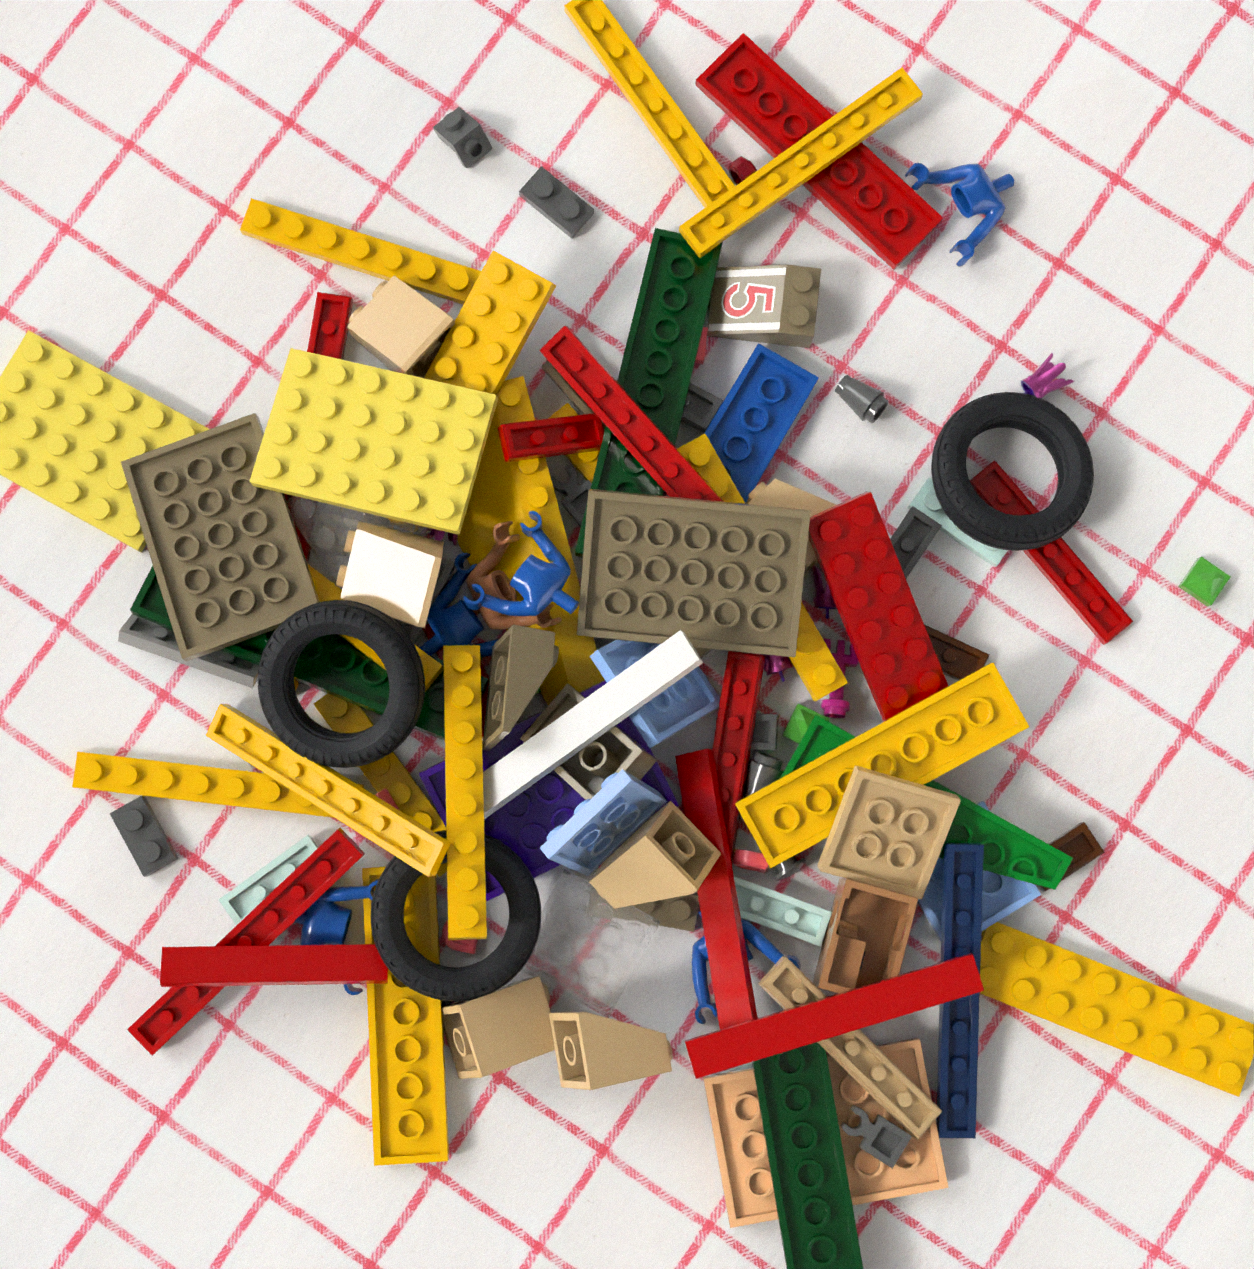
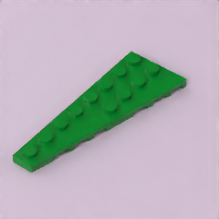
(1006, 846)

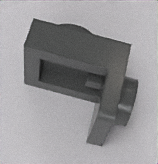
(463, 136)

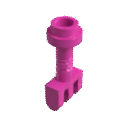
(835, 706)

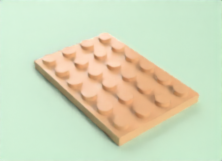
(743, 1150)

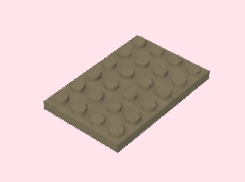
(217, 541)
(693, 566)

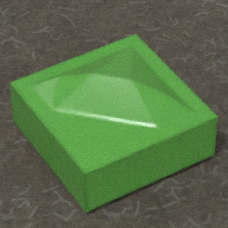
(1204, 581)
(799, 723)

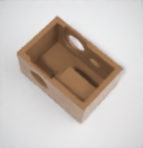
(863, 936)

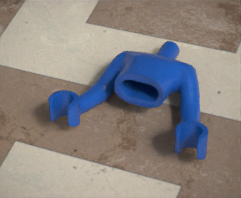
(972, 196)
(534, 580)
(457, 623)
(329, 923)
(700, 958)

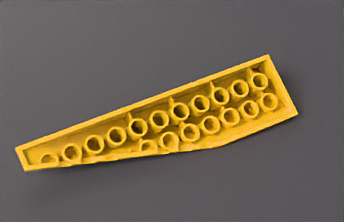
(509, 493)

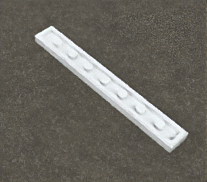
(588, 720)

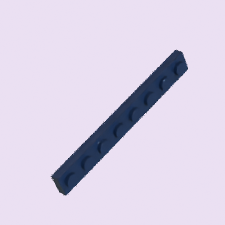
(961, 1016)

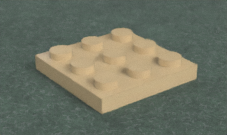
(888, 832)

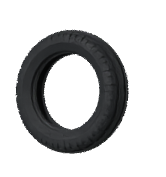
(1044, 423)
(291, 721)
(467, 981)

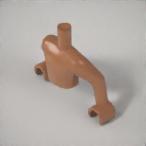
(498, 585)

